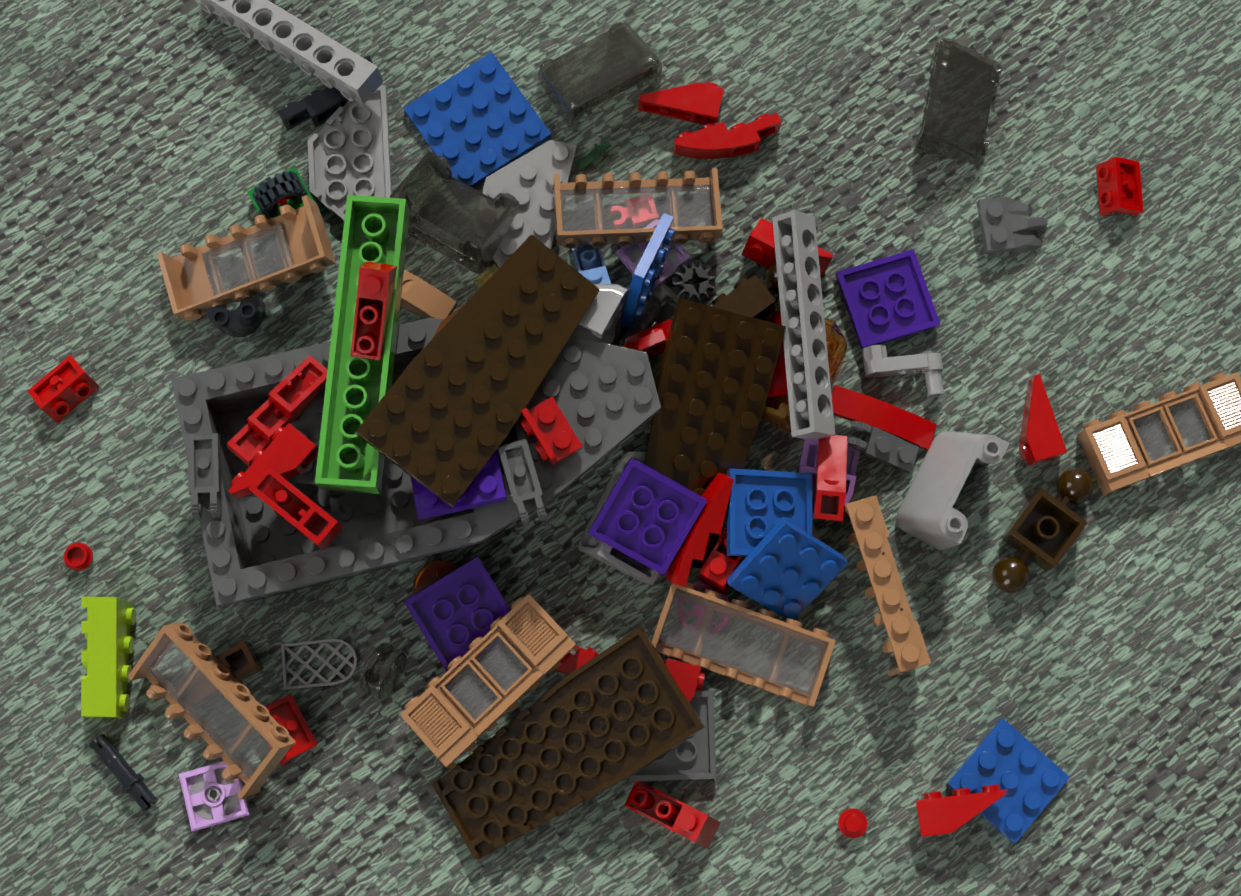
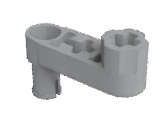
(879, 365)

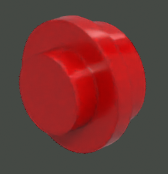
(78, 556)
(852, 823)

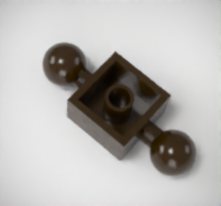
(751, 296)
(1043, 530)

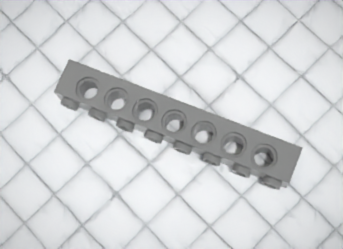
(300, 44)
(805, 326)

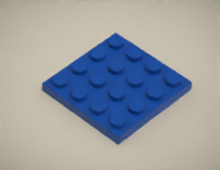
(478, 121)

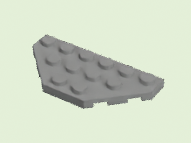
(352, 154)
(532, 185)

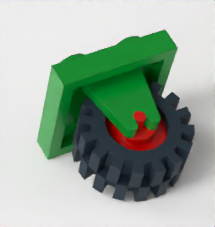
(279, 191)

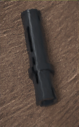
(131, 782)

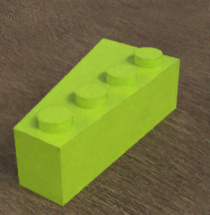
(106, 656)

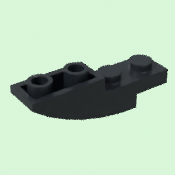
(316, 106)

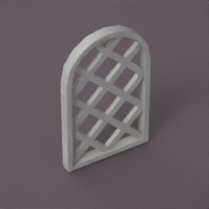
(285, 666)

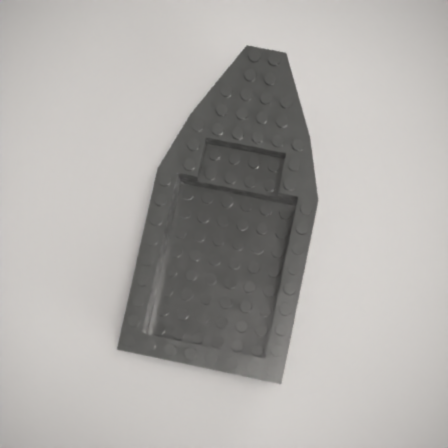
(260, 555)

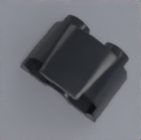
(240, 321)

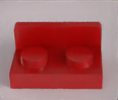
(1119, 187)
(650, 340)
(63, 389)
(551, 430)
(289, 715)

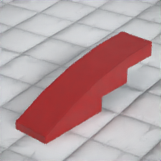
(282, 407)
(882, 415)
(709, 521)

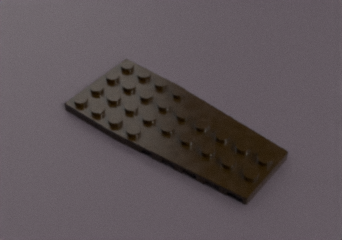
(479, 372)
(710, 395)
(569, 745)

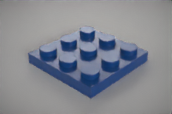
(648, 271)
(761, 501)
(787, 570)
(1015, 765)

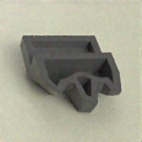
(1008, 226)

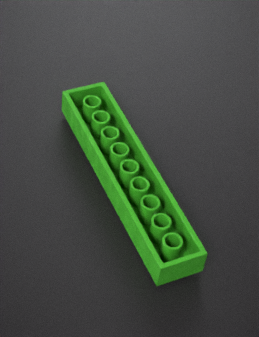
(375, 233)

